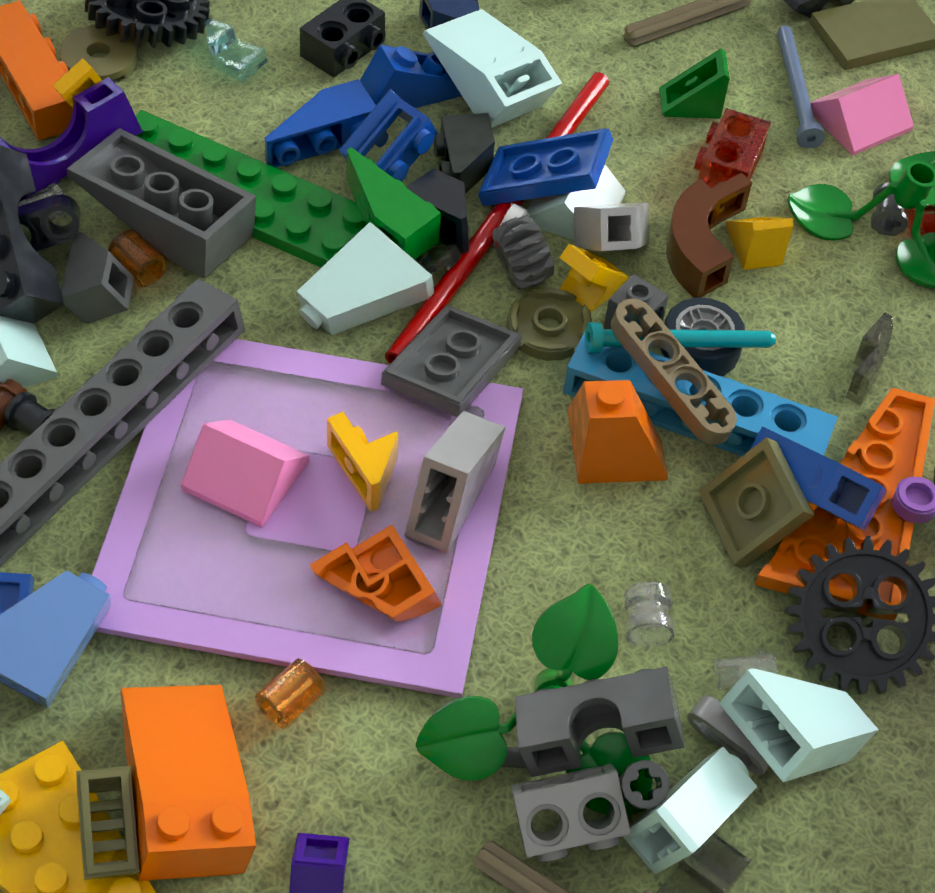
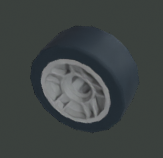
(707, 315)

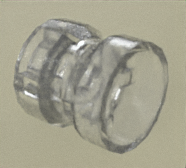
(649, 618)

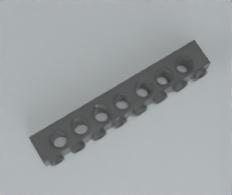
(112, 409)

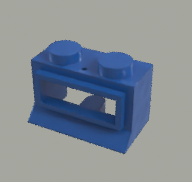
(406, 148)

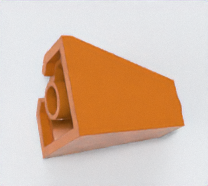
(614, 435)

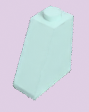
(363, 283)
(797, 722)
(691, 811)

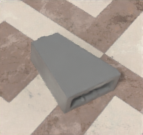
(453, 479)

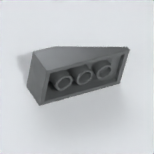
(167, 201)

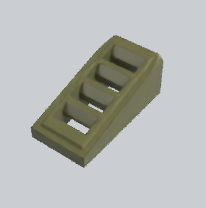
(104, 781)

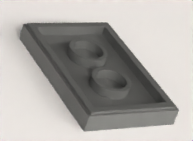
(451, 360)

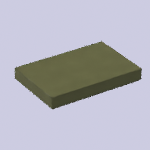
(874, 31)

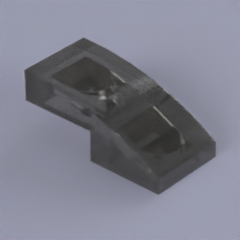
(870, 359)
(709, 869)

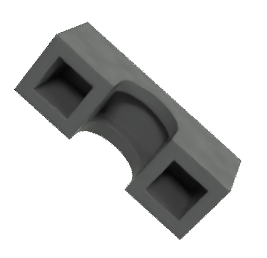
(560, 719)

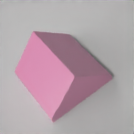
(865, 113)
(241, 470)

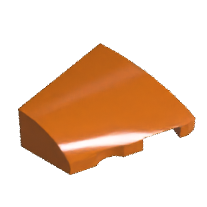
(380, 575)

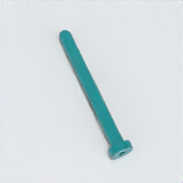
(597, 338)

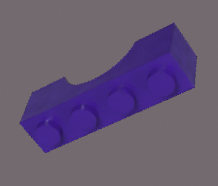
(94, 117)

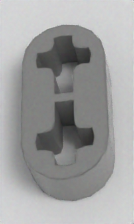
(715, 725)

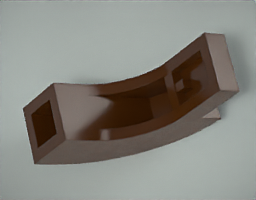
(691, 249)

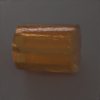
(138, 257)
(290, 693)

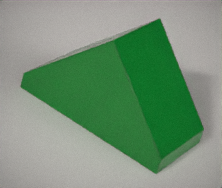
(698, 90)

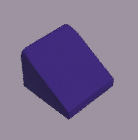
(319, 864)

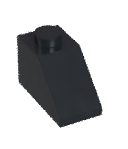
(448, 198)

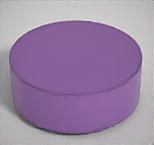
(915, 500)

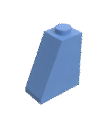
(49, 633)

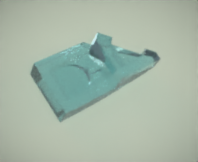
(232, 55)

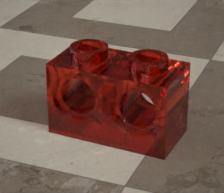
(733, 147)

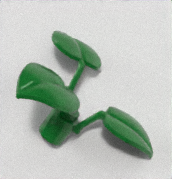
(828, 213)
(567, 638)

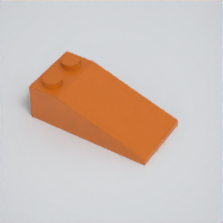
(186, 783)

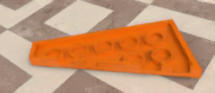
(885, 452)

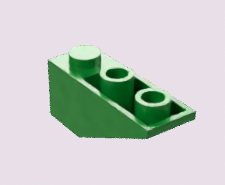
(392, 206)

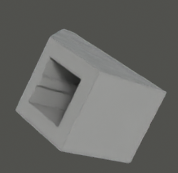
(611, 226)

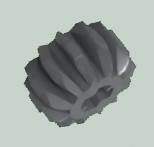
(523, 252)

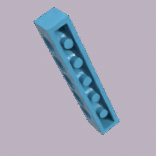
(752, 406)

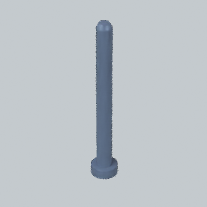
(810, 133)

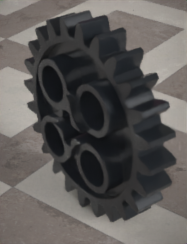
(150, 19)
(864, 572)

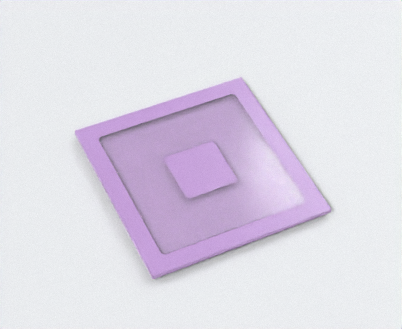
(247, 591)

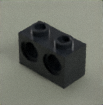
(342, 35)

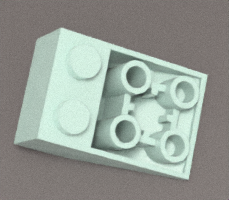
(493, 66)

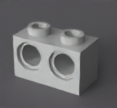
(568, 796)

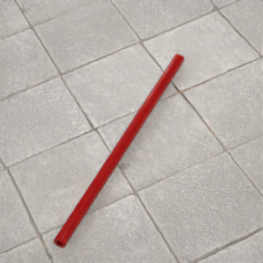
(483, 239)

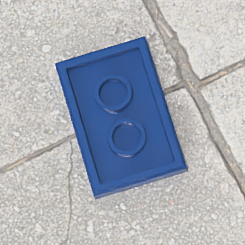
(546, 167)

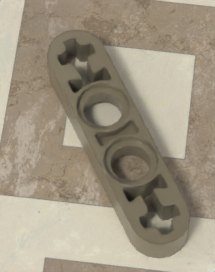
(679, 367)

